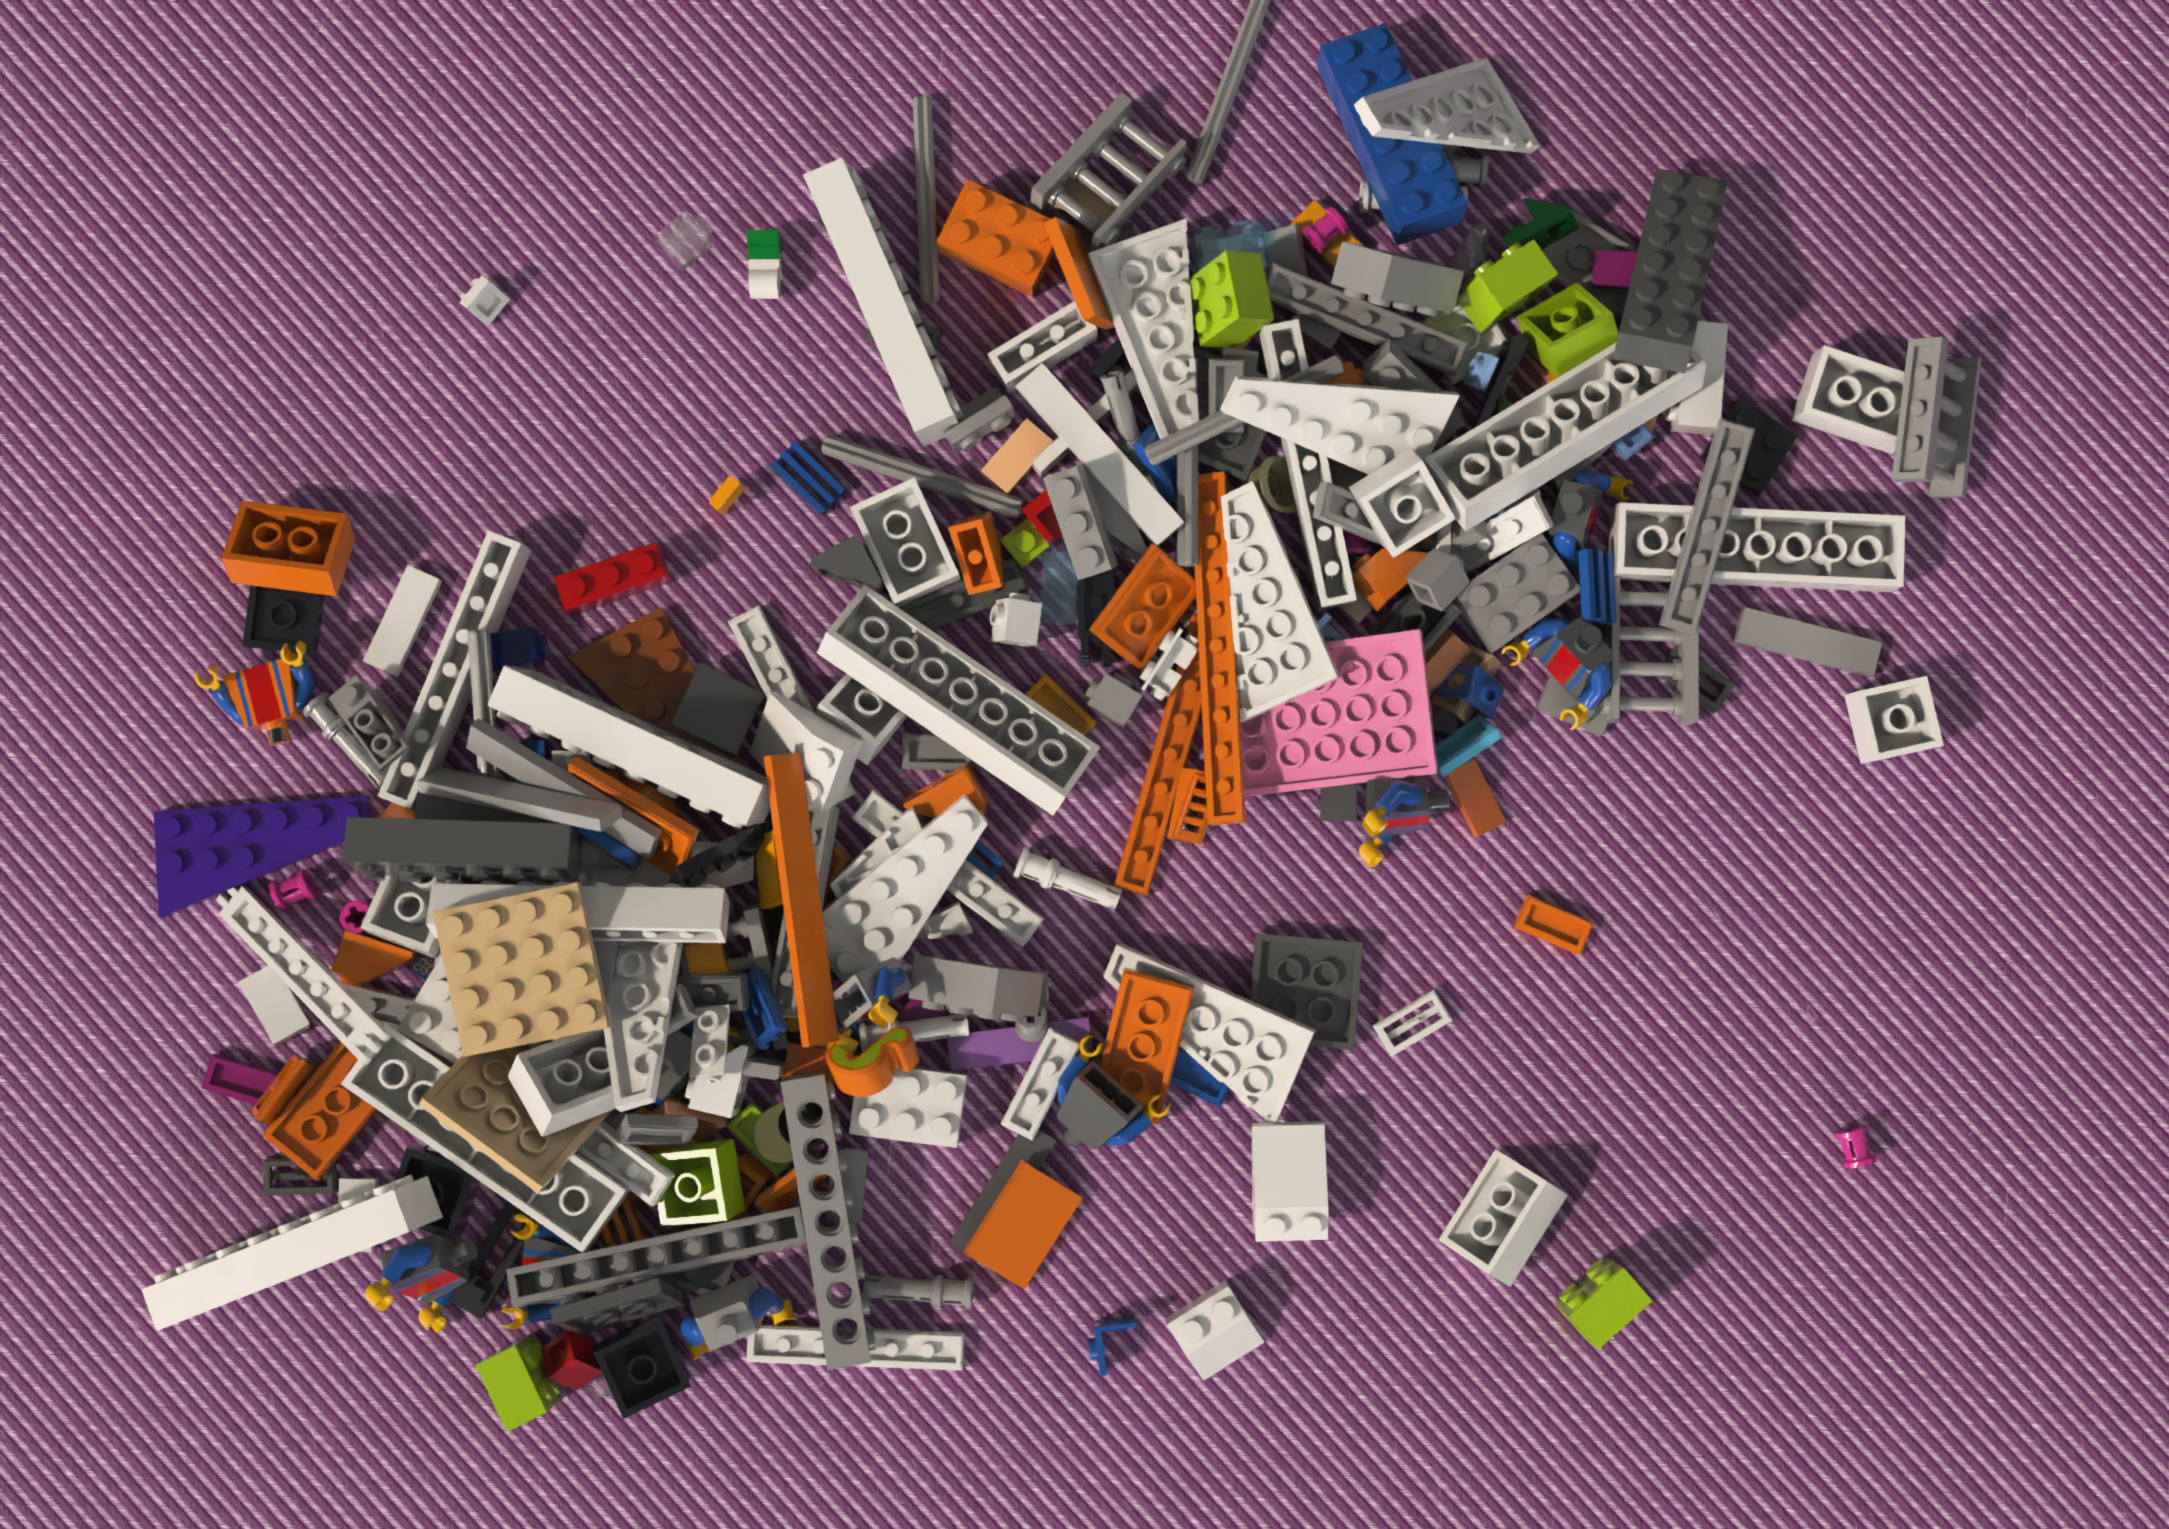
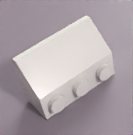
(1502, 1218)

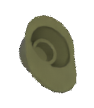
(1274, 484)
(772, 1132)

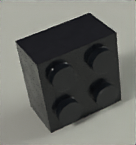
(451, 1186)
(641, 1366)

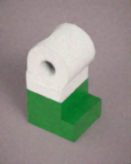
(764, 263)

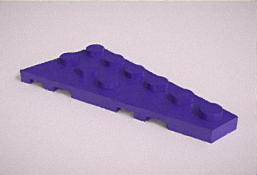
(230, 846)

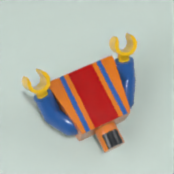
(265, 694)

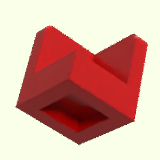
(1043, 518)
(570, 1360)

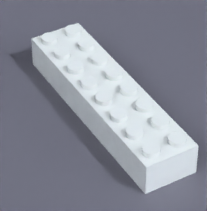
(880, 296)
(1553, 431)
(1766, 547)
(957, 699)
(631, 744)
(571, 1205)
(291, 1250)

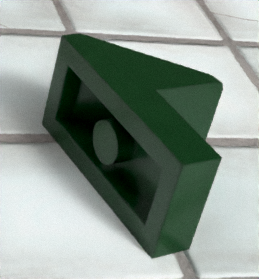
(1548, 225)

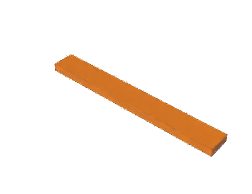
(1162, 778)
(801, 899)

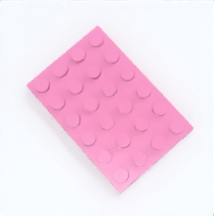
(1352, 729)

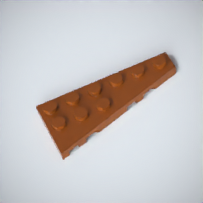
(643, 671)

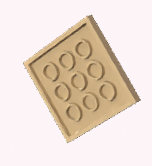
(522, 969)
(487, 1112)

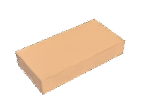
(1016, 456)

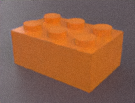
(997, 238)
(288, 548)

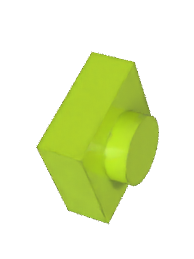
(1024, 544)

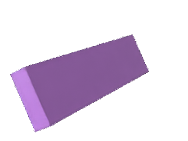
(1005, 1046)

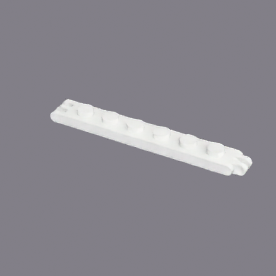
(303, 973)

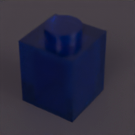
(519, 648)

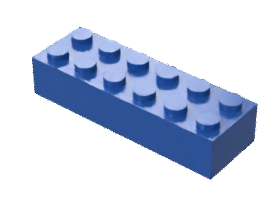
(1407, 177)

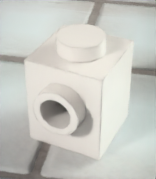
(1015, 621)

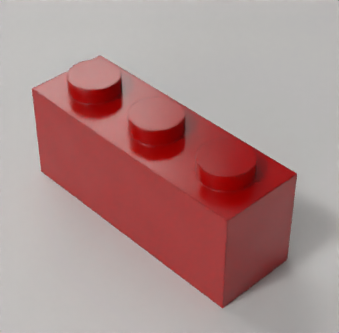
(613, 579)

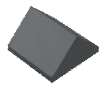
(848, 564)
(1410, 614)

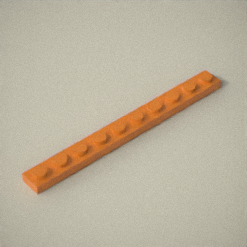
(1218, 661)

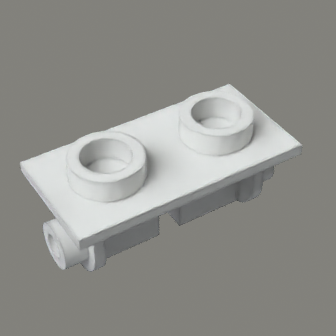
(1160, 674)
(710, 1043)

